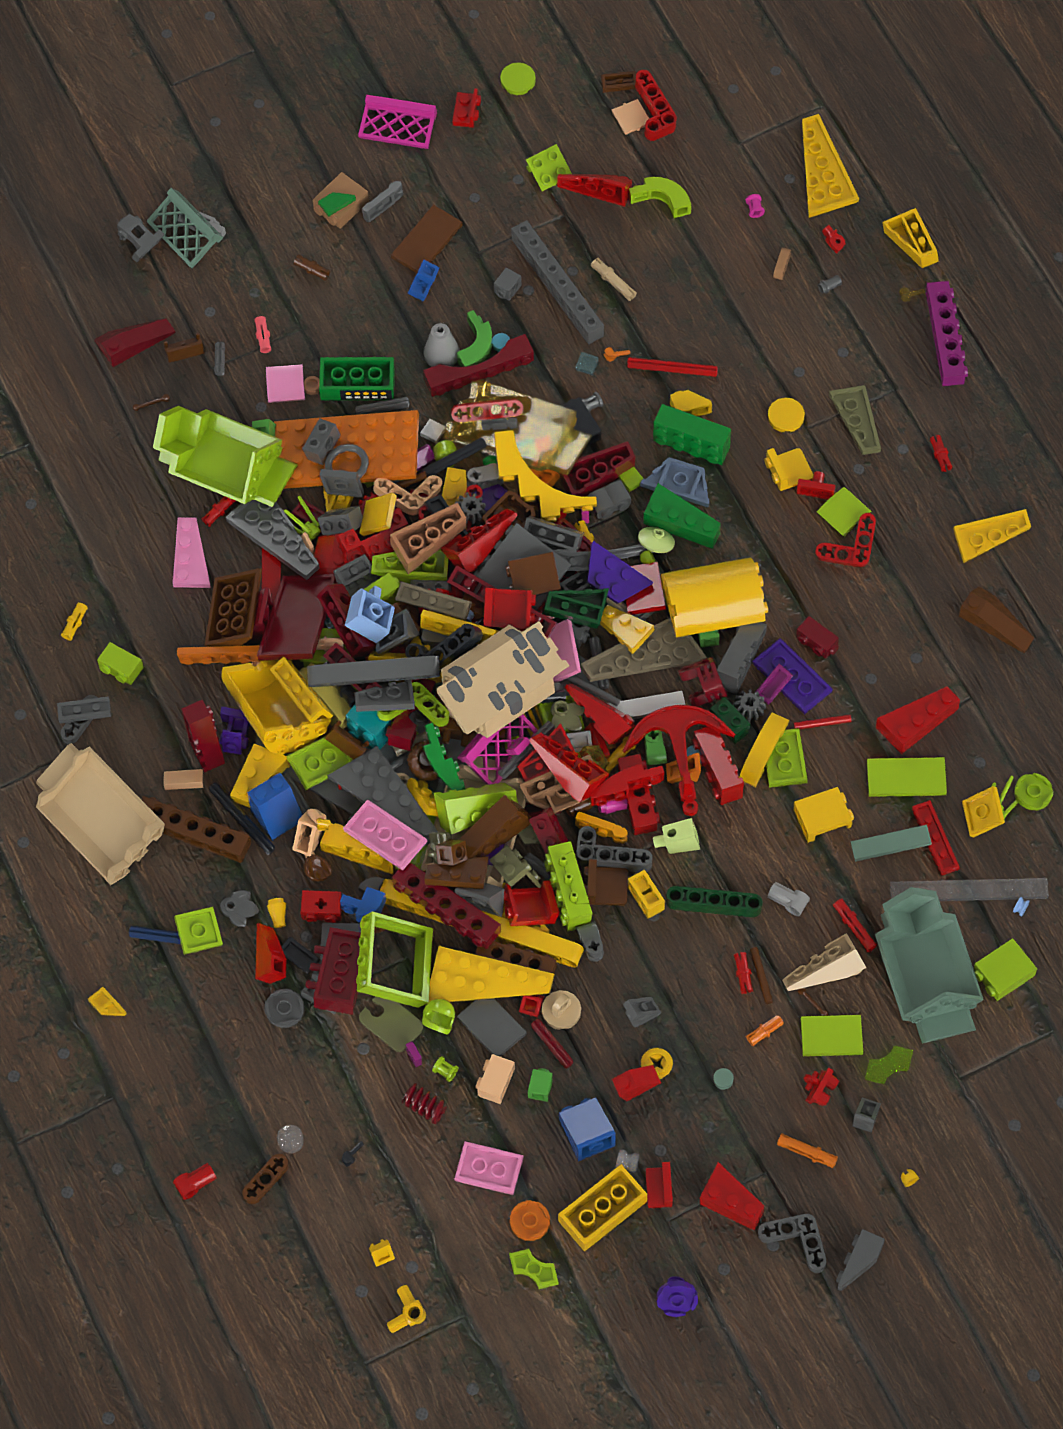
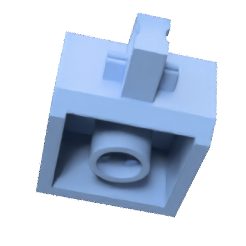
(370, 614)

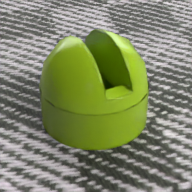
(647, 557)

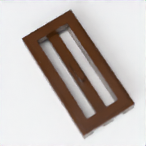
(619, 84)

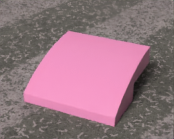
(285, 383)

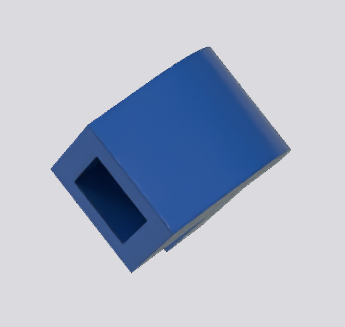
(371, 901)

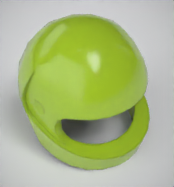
(439, 1015)

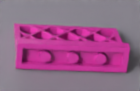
(403, 108)
(480, 744)

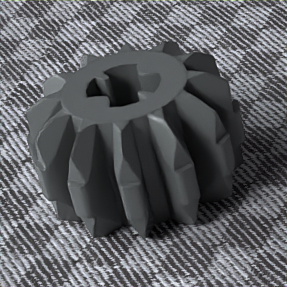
(477, 507)
(752, 700)

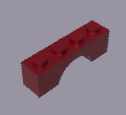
(403, 730)

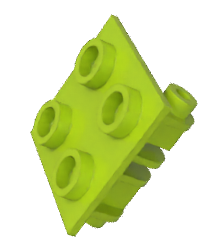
(547, 166)

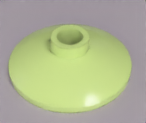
(656, 540)

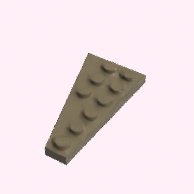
(657, 652)

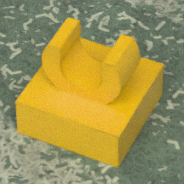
(381, 1252)

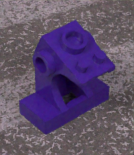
(232, 741)

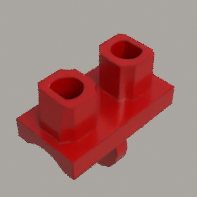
(824, 1080)

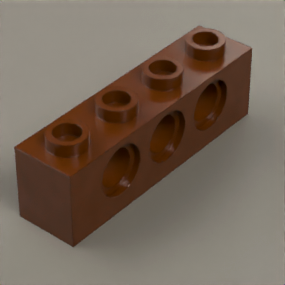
(527, 956)

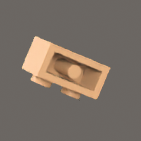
(495, 1079)

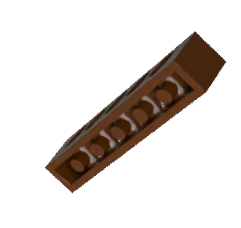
(235, 850)

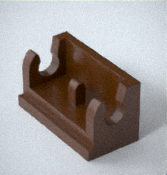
(184, 349)
(345, 741)

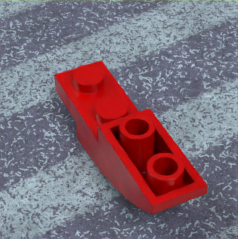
(618, 785)

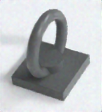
(341, 481)

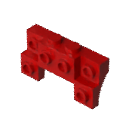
(375, 545)

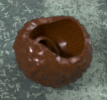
(419, 763)

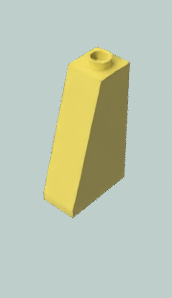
(332, 700)

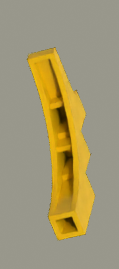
(551, 501)

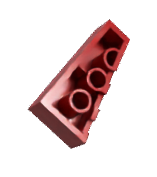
(915, 720)

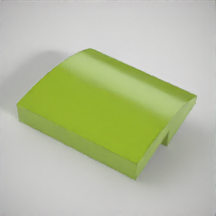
(843, 511)

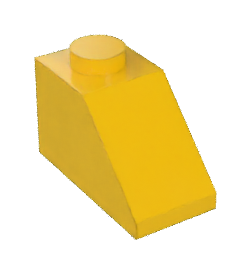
(690, 403)

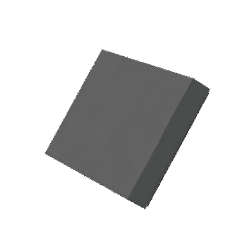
(491, 1025)

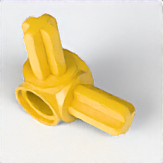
(409, 1305)

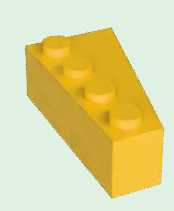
(345, 846)

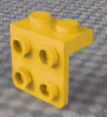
(788, 468)

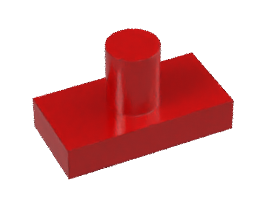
(816, 487)

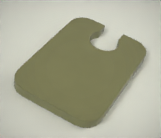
(394, 1026)

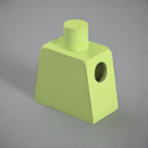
(678, 837)

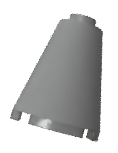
(441, 347)

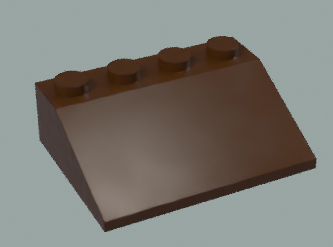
(233, 609)

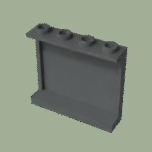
(516, 545)

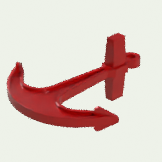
(675, 722)

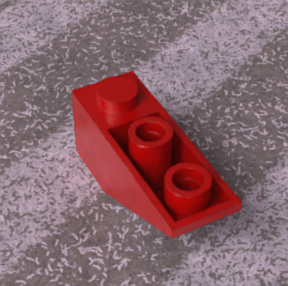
(269, 956)

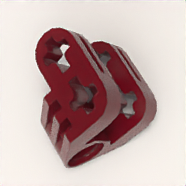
(709, 679)

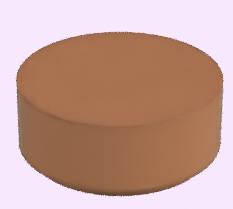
(311, 385)

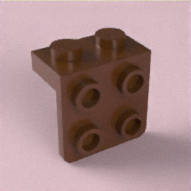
(606, 884)

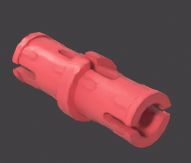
(263, 343)

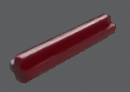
(551, 1042)

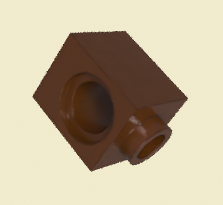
(451, 852)

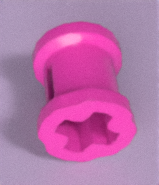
(755, 205)

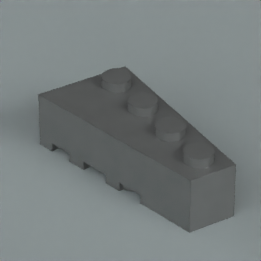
(740, 655)

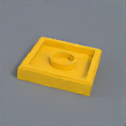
(378, 514)
(983, 811)

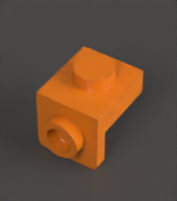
(547, 476)

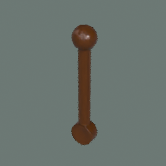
(165, 398)
(801, 991)

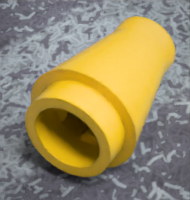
(277, 911)

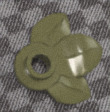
(569, 717)

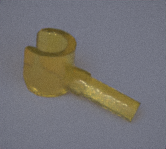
(909, 293)

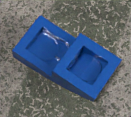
(423, 280)

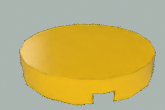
(786, 415)

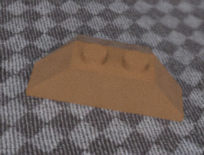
(547, 792)

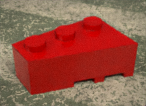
(534, 765)
(731, 1199)

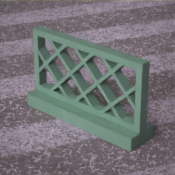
(196, 219)

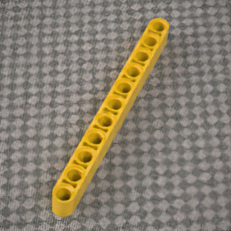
(522, 937)

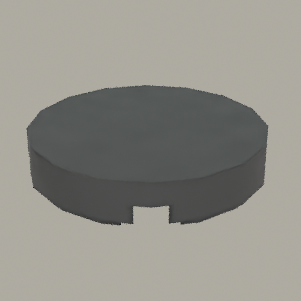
(284, 1008)

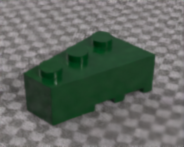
(578, 606)

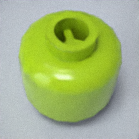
(443, 449)

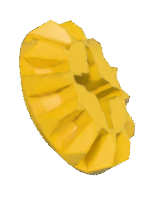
(656, 1055)

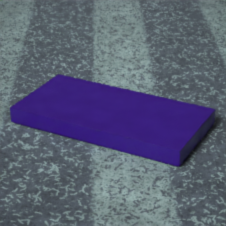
(805, 686)

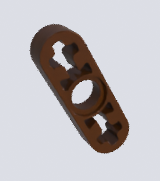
(251, 1186)

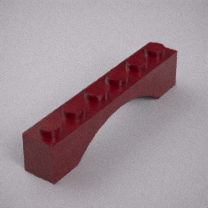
(446, 378)

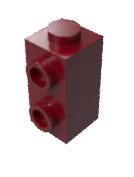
(817, 638)

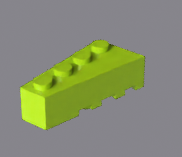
(465, 807)

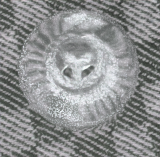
(290, 1139)

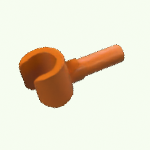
(610, 355)

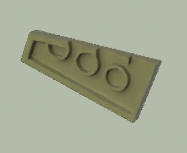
(857, 415)

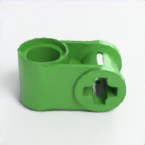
(655, 749)

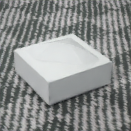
(433, 431)

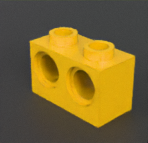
(646, 894)

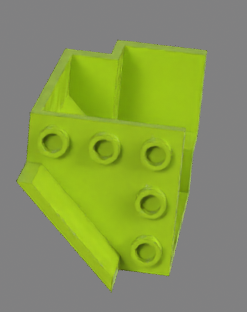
(222, 455)

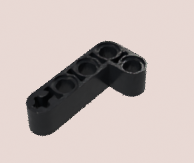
(467, 637)

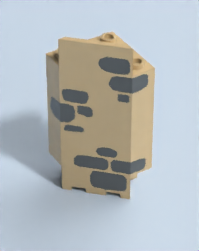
(500, 679)

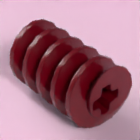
(424, 1104)

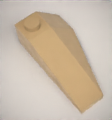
(835, 963)

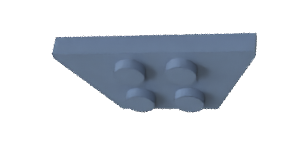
(681, 479)

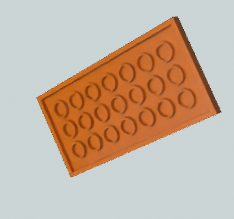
(386, 438)

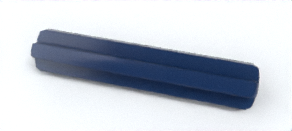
(154, 934)

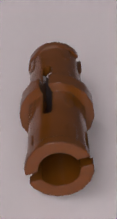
(312, 267)

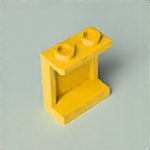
(822, 813)

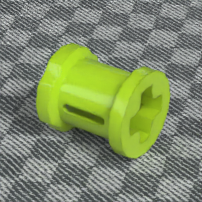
(445, 1069)

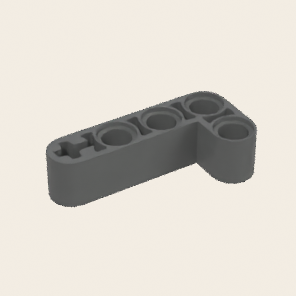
(614, 854)

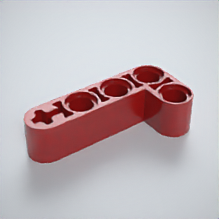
(653, 102)

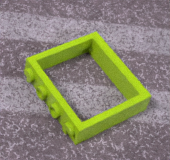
(422, 959)

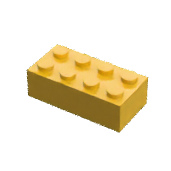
(602, 1207)

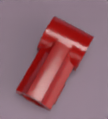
(190, 1183)

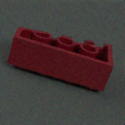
(598, 470)
(203, 735)

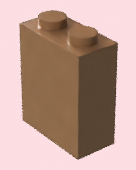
(344, 185)

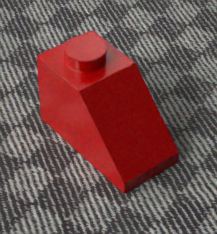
(636, 1081)

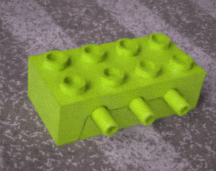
(568, 885)

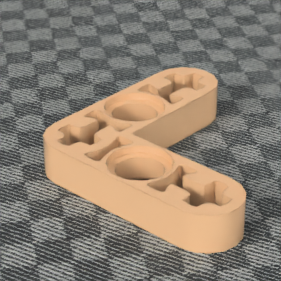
(412, 499)

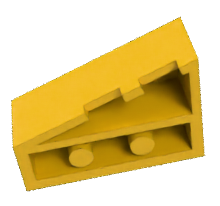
(912, 237)
(258, 768)

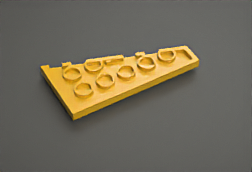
(826, 176)
(475, 977)

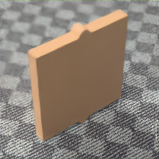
(630, 116)

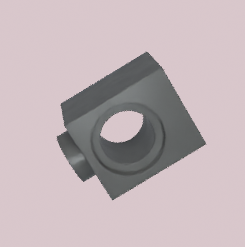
(507, 284)

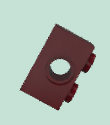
(547, 828)

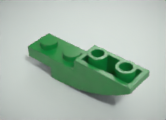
(444, 768)

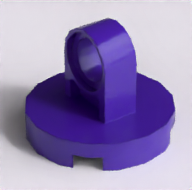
(677, 1297)

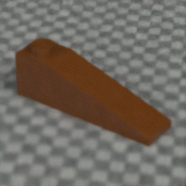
(993, 617)

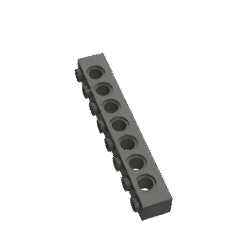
(557, 282)

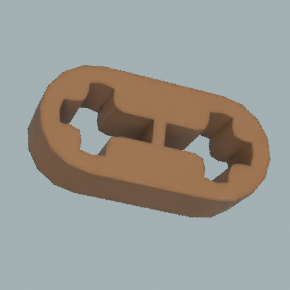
(782, 264)

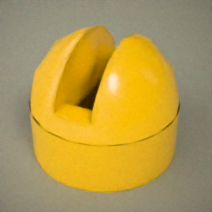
(910, 1178)

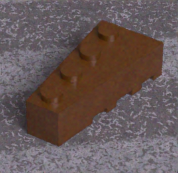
(495, 828)

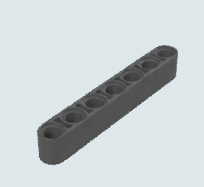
(373, 671)

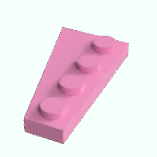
(189, 560)

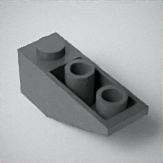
(864, 1255)

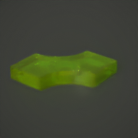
(896, 1060)

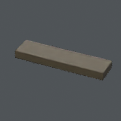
(433, 601)

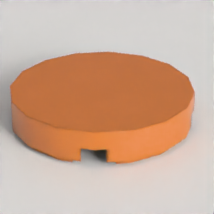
(529, 1220)

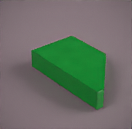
(335, 202)

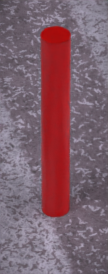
(822, 722)

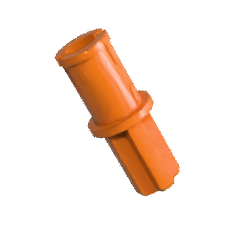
(764, 1030)

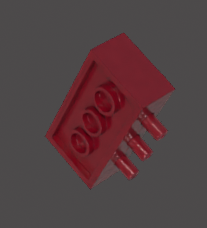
(337, 973)

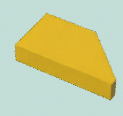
(105, 1003)

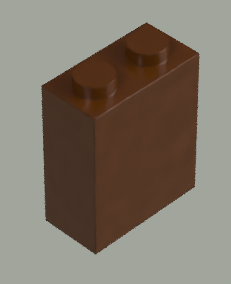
(534, 574)

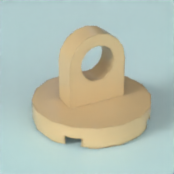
(561, 1010)

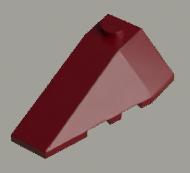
(129, 341)

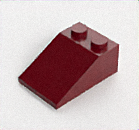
(262, 615)

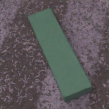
(891, 843)

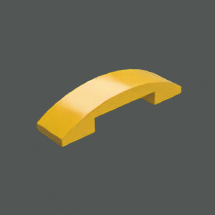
(763, 748)

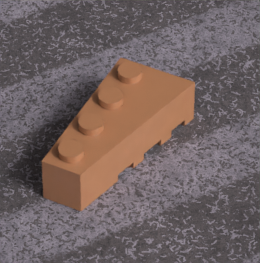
(425, 537)

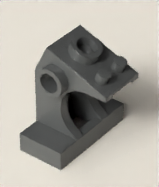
(145, 242)

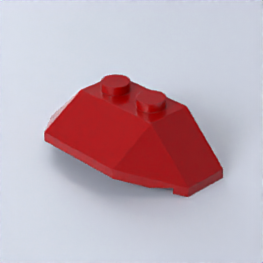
(329, 554)

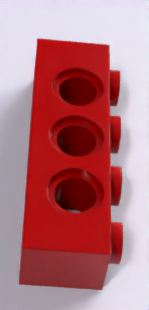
(640, 822)

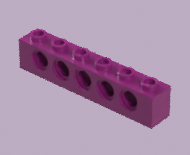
(949, 374)

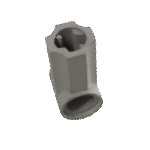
(793, 901)

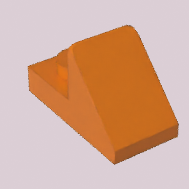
(693, 767)

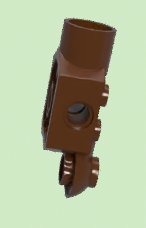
(513, 502)

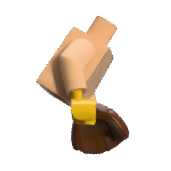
(307, 837)

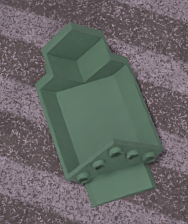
(928, 965)

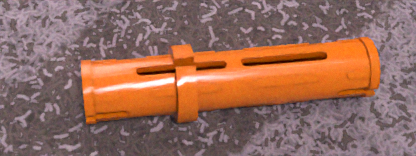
(806, 1150)

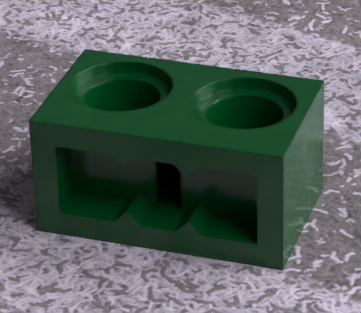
(732, 718)

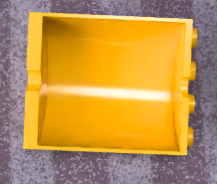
(714, 596)
(270, 708)

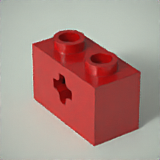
(313, 901)

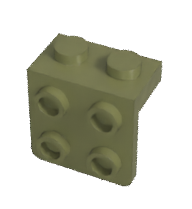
(512, 868)

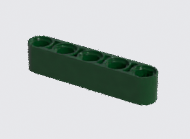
(704, 905)

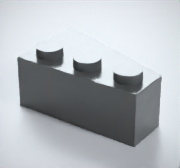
(556, 537)

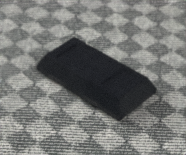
(299, 955)

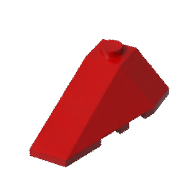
(603, 187)
(609, 721)
(573, 773)

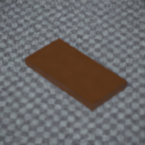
(427, 238)

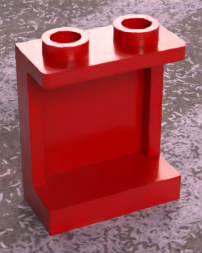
(509, 607)
(530, 905)

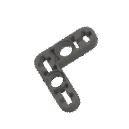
(798, 1230)

